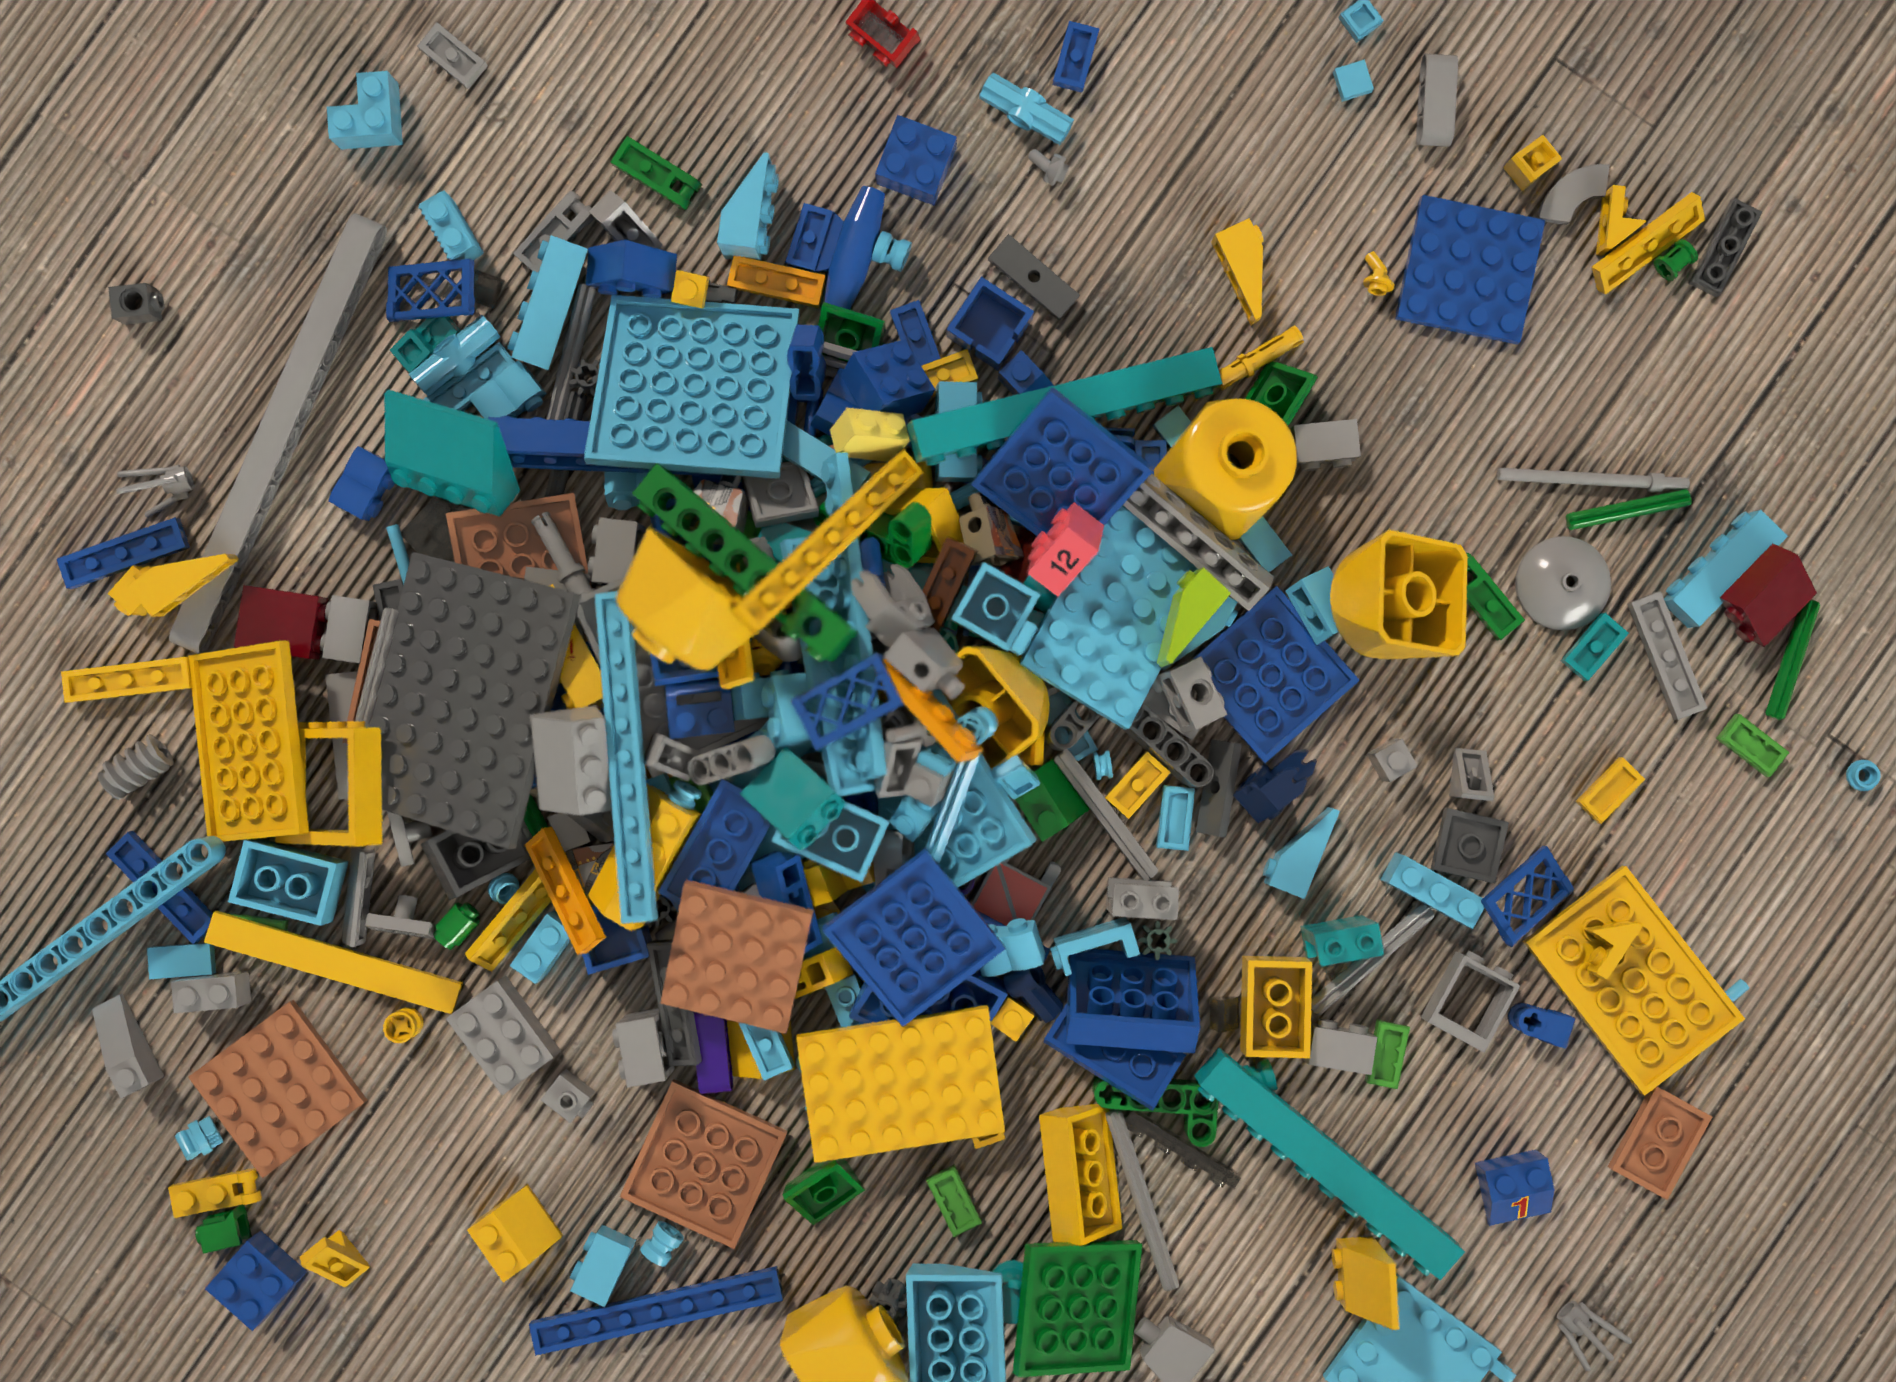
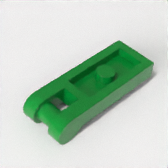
(655, 172)
(1490, 602)

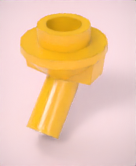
(1379, 281)

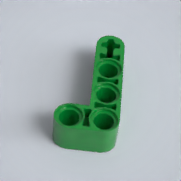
(901, 537)
(1183, 1104)

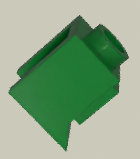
(223, 1230)

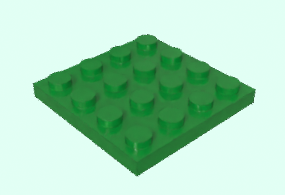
(1077, 1308)

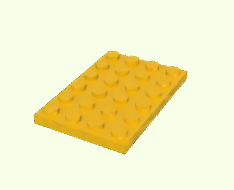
(248, 742)
(1660, 997)
(900, 1085)

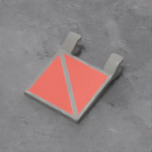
(1012, 893)

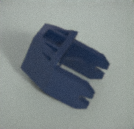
(1270, 790)

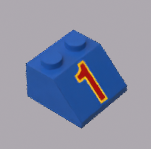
(1515, 1186)

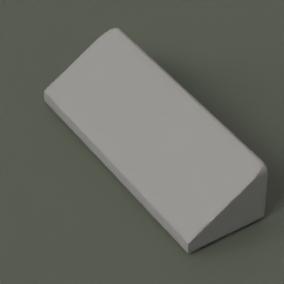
(358, 896)

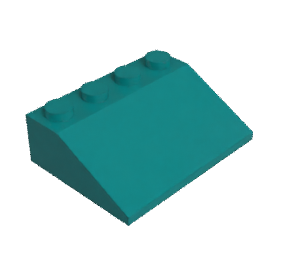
(447, 454)

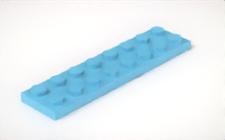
(841, 755)

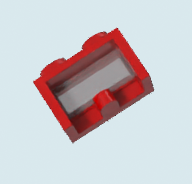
(882, 32)

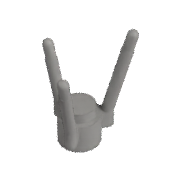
(173, 480)
(1575, 1319)

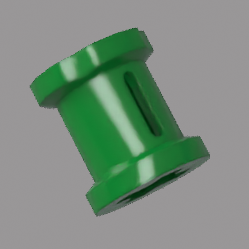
(1675, 259)

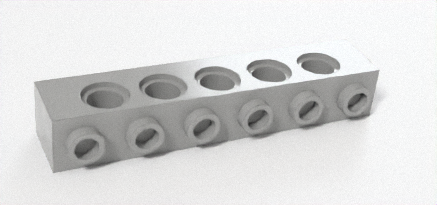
(1199, 541)

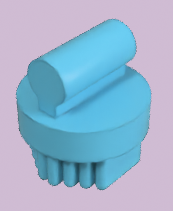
(199, 1138)

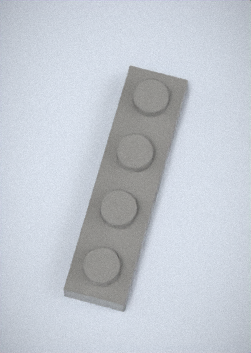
(1667, 656)

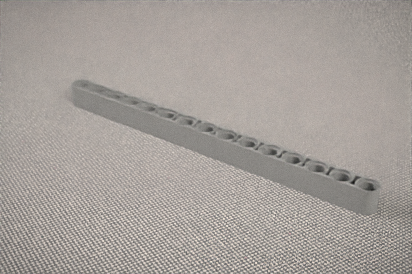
(281, 427)

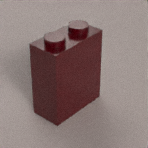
(1768, 595)
(281, 616)

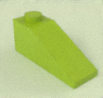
(1189, 611)

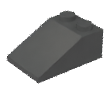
(469, 862)

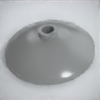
(1543, 585)

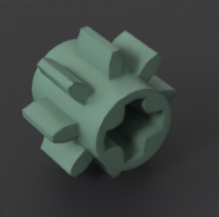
(1166, 940)

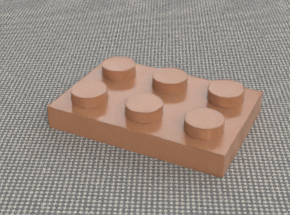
(1660, 1142)

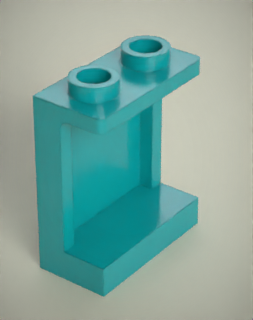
(793, 799)
(1342, 940)

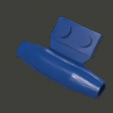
(839, 246)

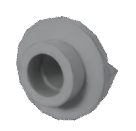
(1054, 169)

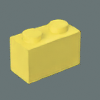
(869, 434)

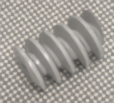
(135, 769)

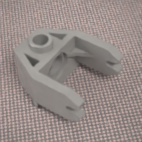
(893, 609)

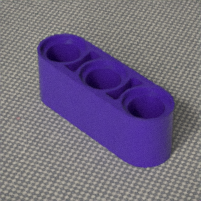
(715, 1070)

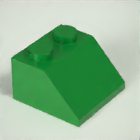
(1052, 803)

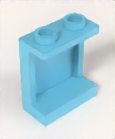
(1093, 937)

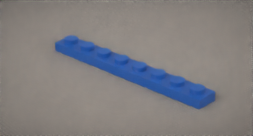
(656, 1310)

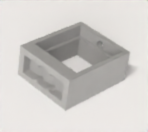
(1494, 1014)

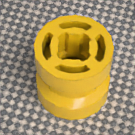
(397, 1027)

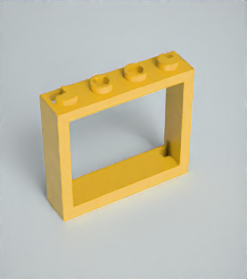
(363, 785)

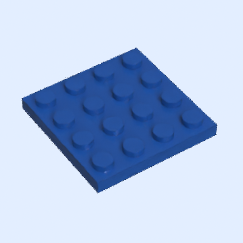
(1470, 269)
(1060, 460)
(1274, 674)
(913, 937)

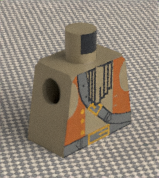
(990, 533)

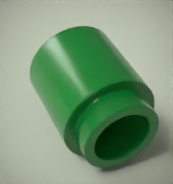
(456, 925)

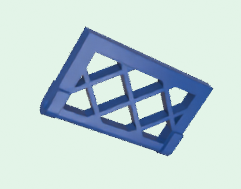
(464, 287)
(870, 714)
(1503, 919)

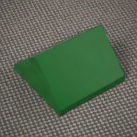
(850, 328)
(1282, 389)
(822, 1189)

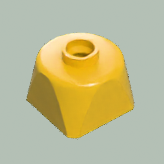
(1207, 480)
(1402, 597)
(680, 605)
(1010, 691)
(843, 1340)

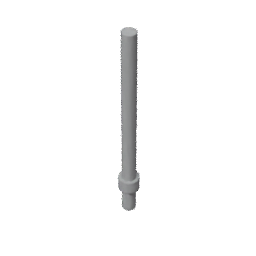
(1653, 482)

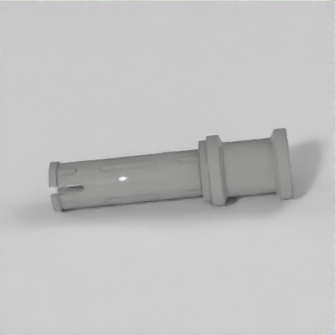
(570, 572)

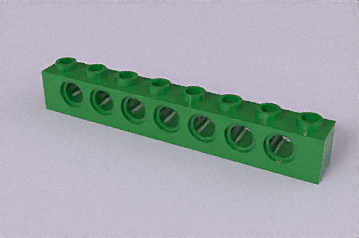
(662, 485)

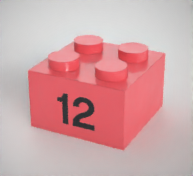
(1065, 548)

